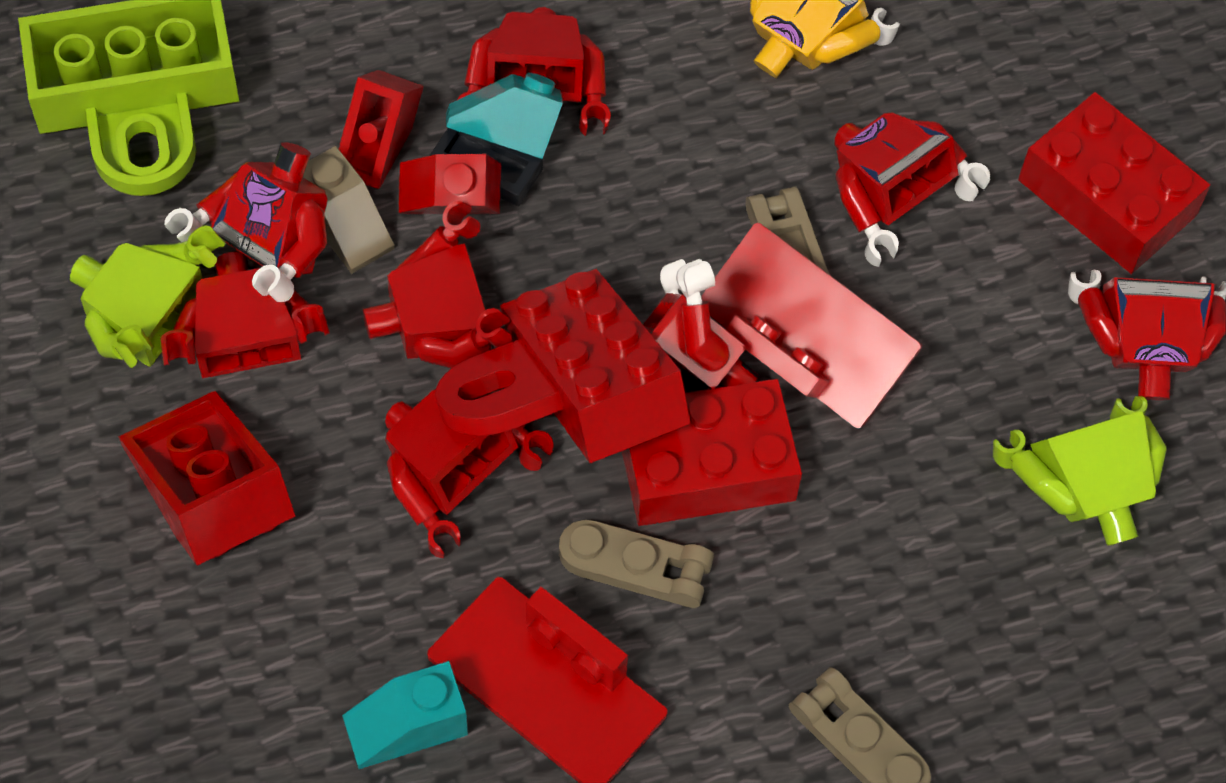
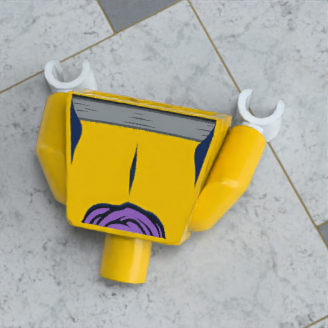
(815, 31)

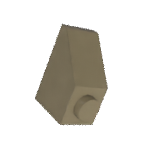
(351, 217)

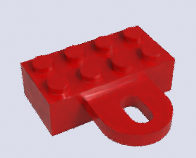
(574, 357)

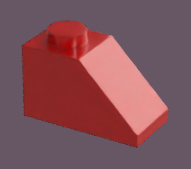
(378, 124)
(439, 179)

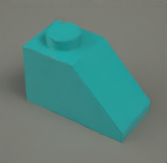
(510, 113)
(407, 716)

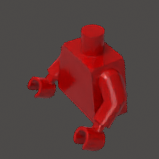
(543, 46)
(438, 299)
(237, 326)
(440, 467)

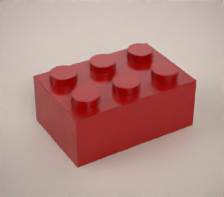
(1113, 182)
(724, 461)

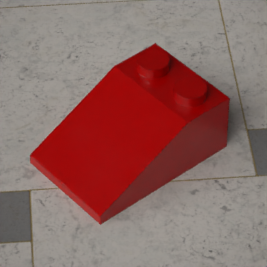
(208, 477)

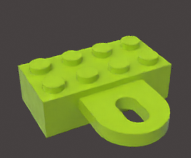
(127, 74)

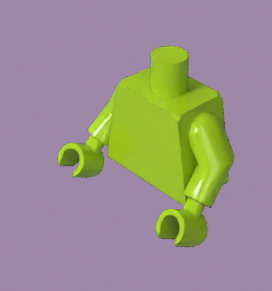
(141, 293)
(1093, 468)

